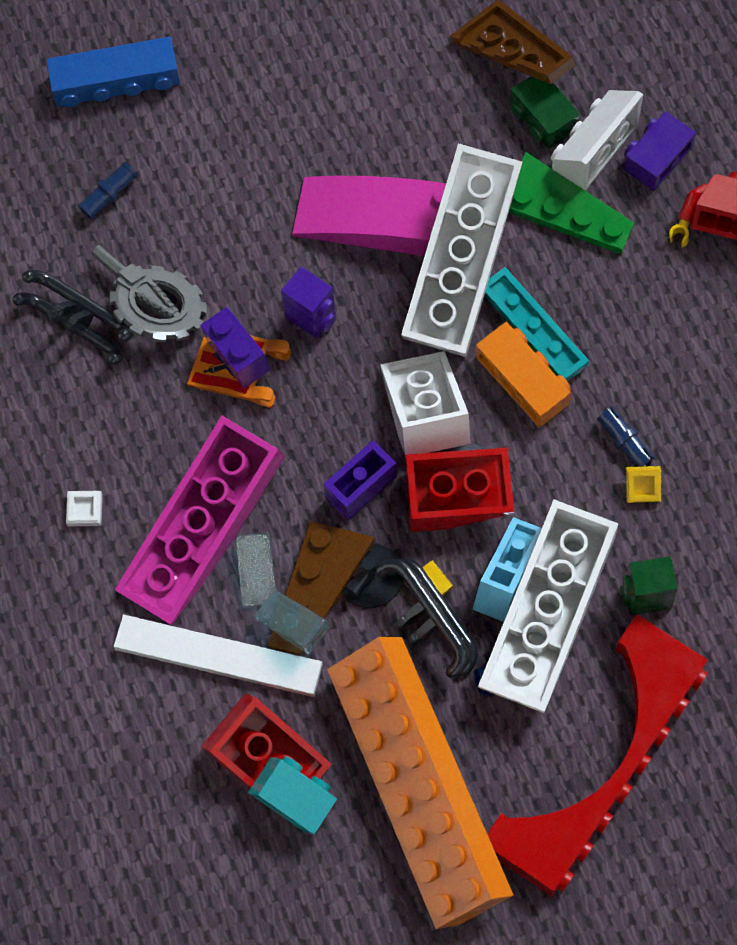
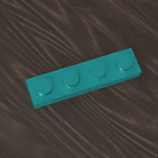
(540, 330)

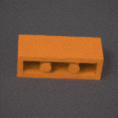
(523, 373)

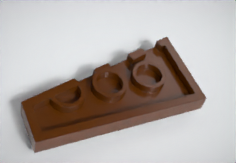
(513, 42)
(322, 572)

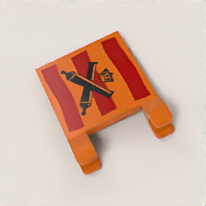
(212, 374)

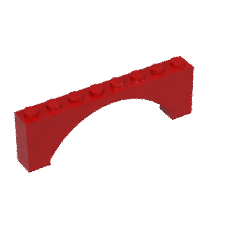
(550, 844)

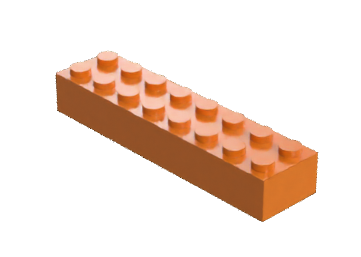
(419, 782)

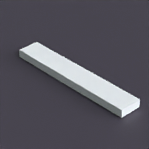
(218, 655)

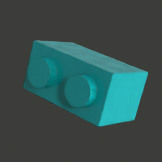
(293, 794)

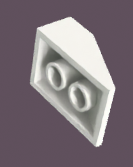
(426, 404)

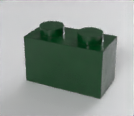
(544, 110)
(649, 586)

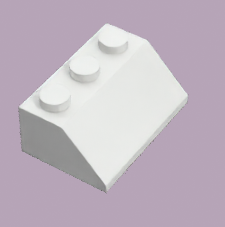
(598, 137)

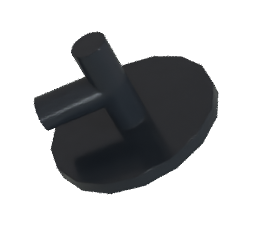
(366, 587)

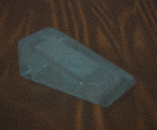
(255, 568)
(292, 621)

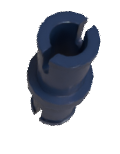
(107, 190)
(625, 437)

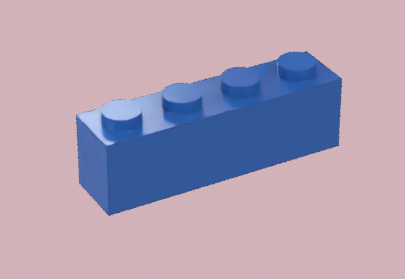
(113, 72)

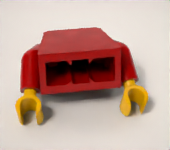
(710, 209)

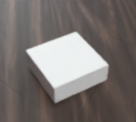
(84, 508)

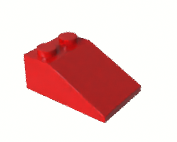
(457, 488)
(254, 735)

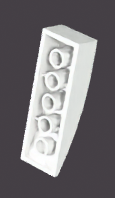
(461, 250)
(549, 606)

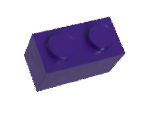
(659, 150)
(309, 302)
(235, 347)
(360, 480)

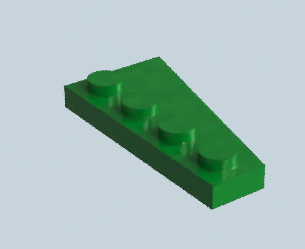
(565, 207)

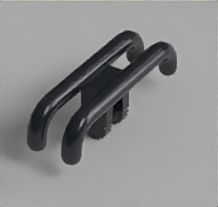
(75, 313)
(439, 611)

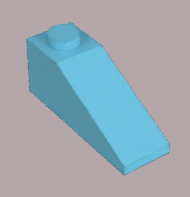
(506, 569)

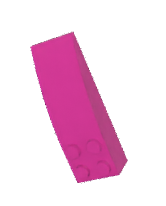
(369, 211)
(200, 520)

